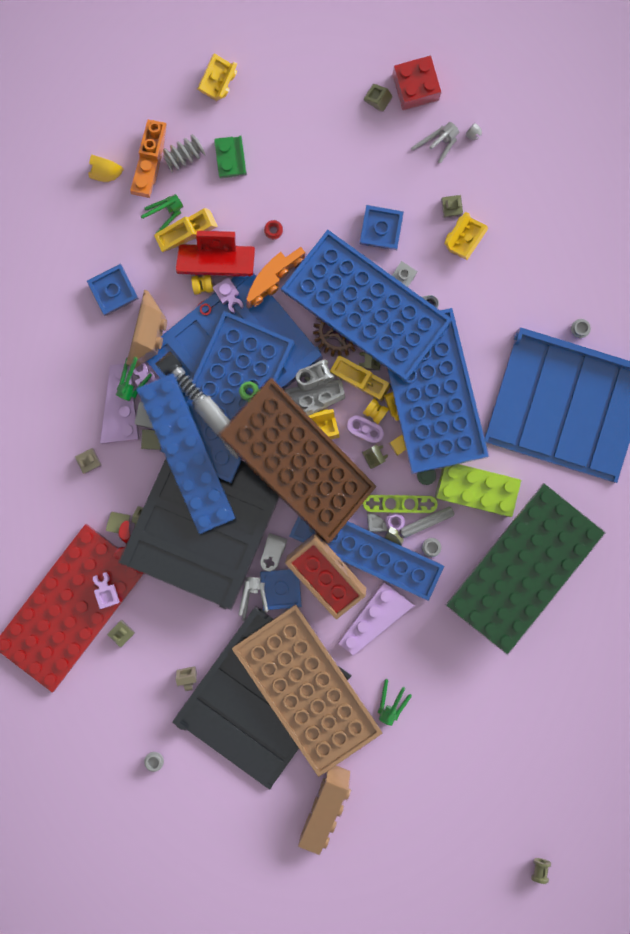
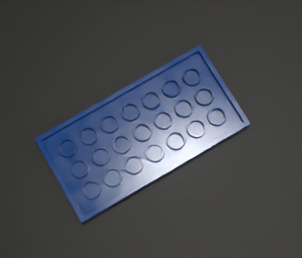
(366, 305)
(235, 356)
(439, 407)

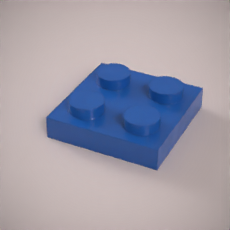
(381, 227)
(112, 289)
(281, 589)

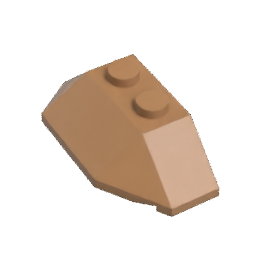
(147, 331)

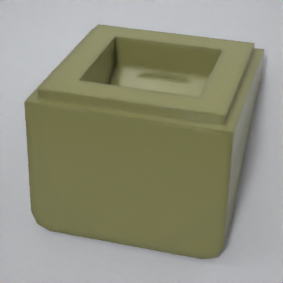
(378, 97)
(115, 521)

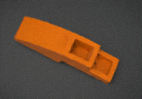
(149, 158)
(268, 278)

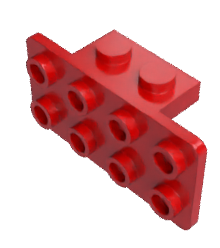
(215, 255)

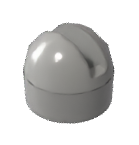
(473, 130)

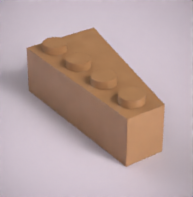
(325, 810)

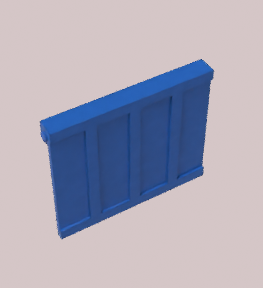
(193, 333)
(564, 405)

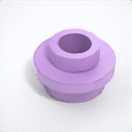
(401, 521)

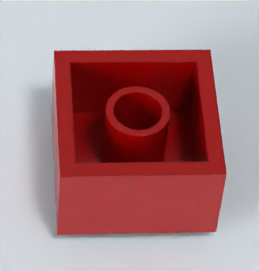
(416, 82)

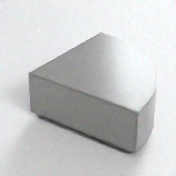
(376, 523)

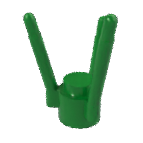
(171, 203)
(125, 389)
(390, 714)

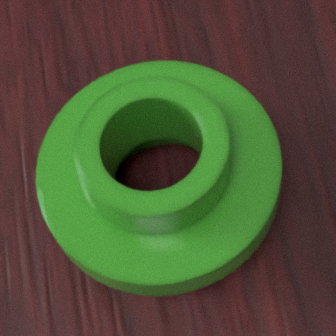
(242, 391)

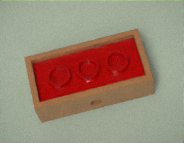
(326, 576)

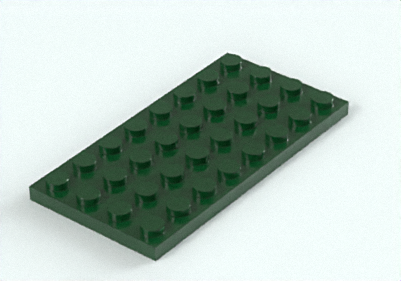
(525, 568)

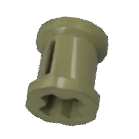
(541, 870)

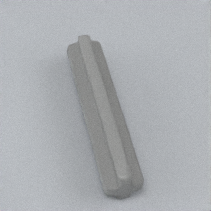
(427, 522)

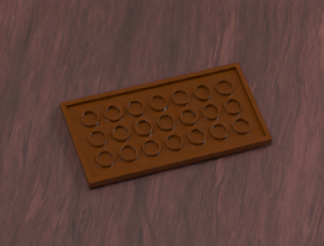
(297, 460)

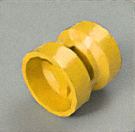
(206, 284)
(375, 411)

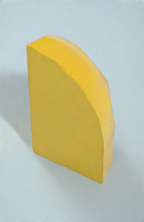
(104, 169)

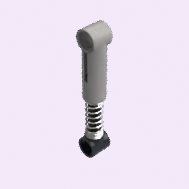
(203, 404)

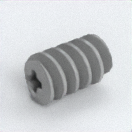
(183, 152)

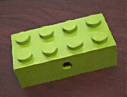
(478, 489)

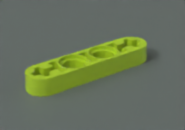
(400, 508)

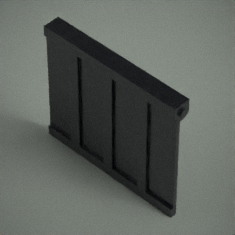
(206, 563)
(235, 716)

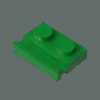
(230, 156)

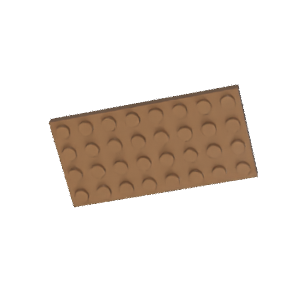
(307, 690)

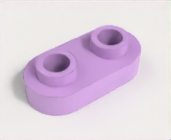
(365, 428)

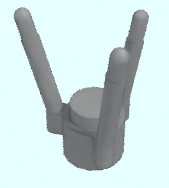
(446, 133)
(251, 585)

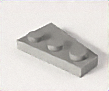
(317, 397)

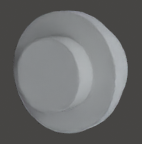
(580, 328)
(431, 547)
(154, 761)

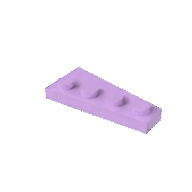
(118, 413)
(378, 614)

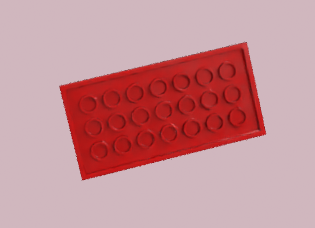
(64, 611)

